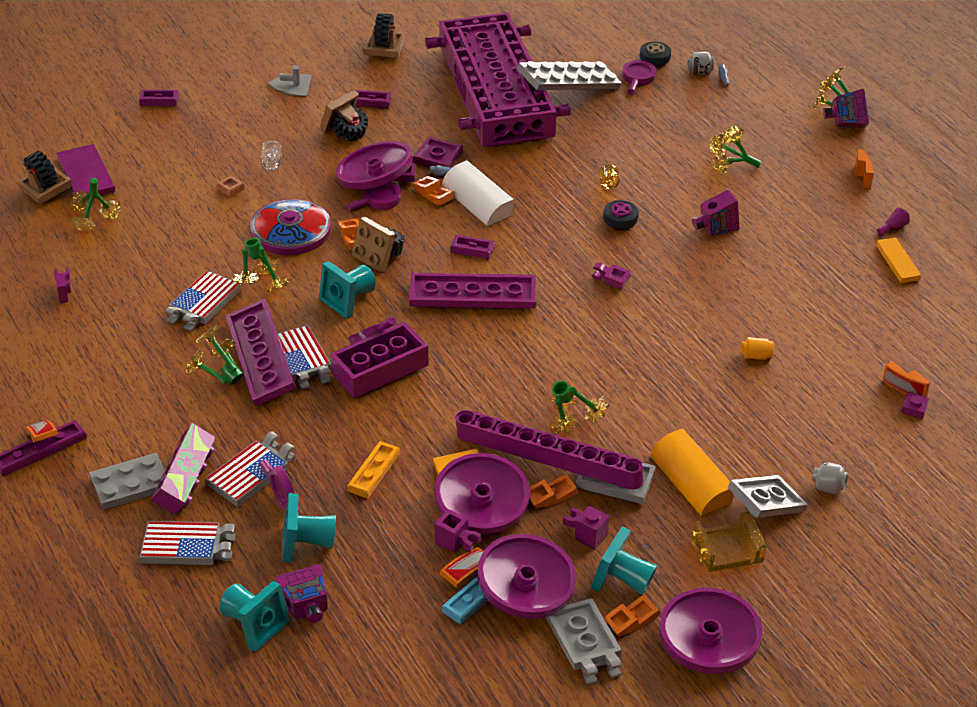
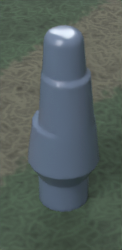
(723, 73)
(439, 170)

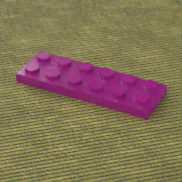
(472, 290)
(260, 352)

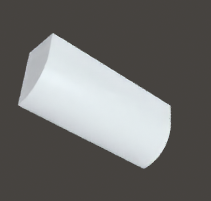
(478, 193)

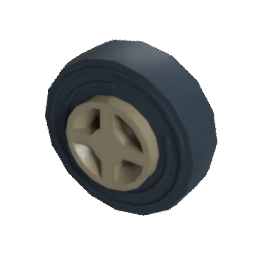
(655, 53)

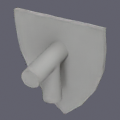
(292, 84)

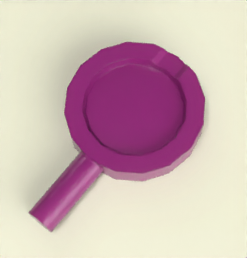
(638, 73)
(379, 197)
(384, 325)
(279, 482)

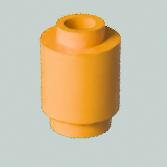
(757, 348)

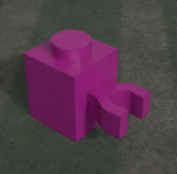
(590, 526)
(453, 532)

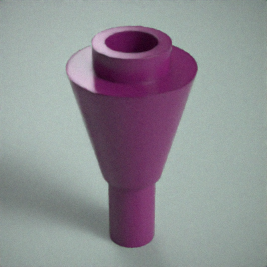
(897, 219)

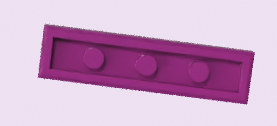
(31, 452)

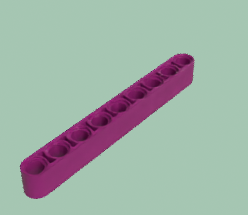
(550, 449)

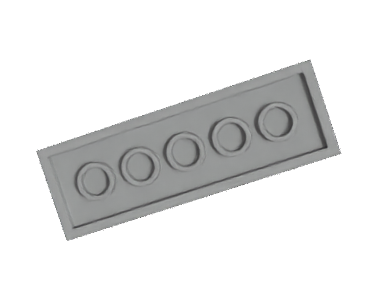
(568, 75)

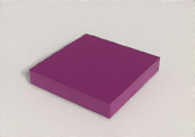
(437, 152)

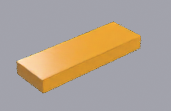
(898, 260)
(373, 469)

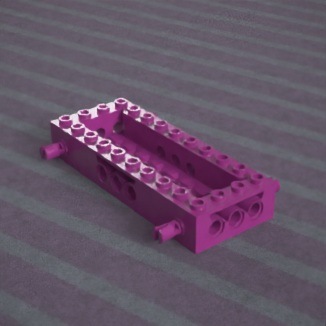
(484, 65)

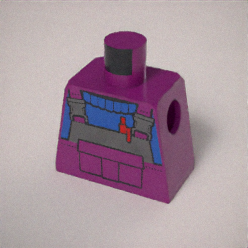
(849, 110)
(718, 214)
(304, 593)

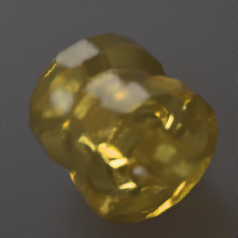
(609, 176)

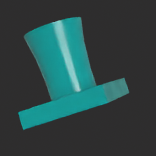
(340, 288)
(305, 529)
(623, 566)
(259, 614)

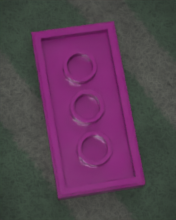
(82, 165)

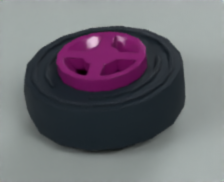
(620, 214)

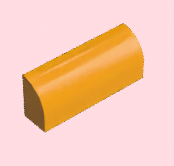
(692, 472)

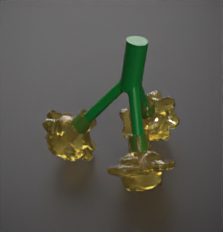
(718, 143)
(83, 201)

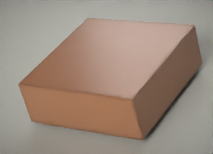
(230, 186)

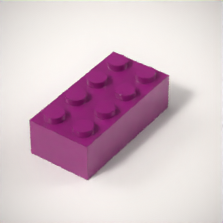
(379, 359)

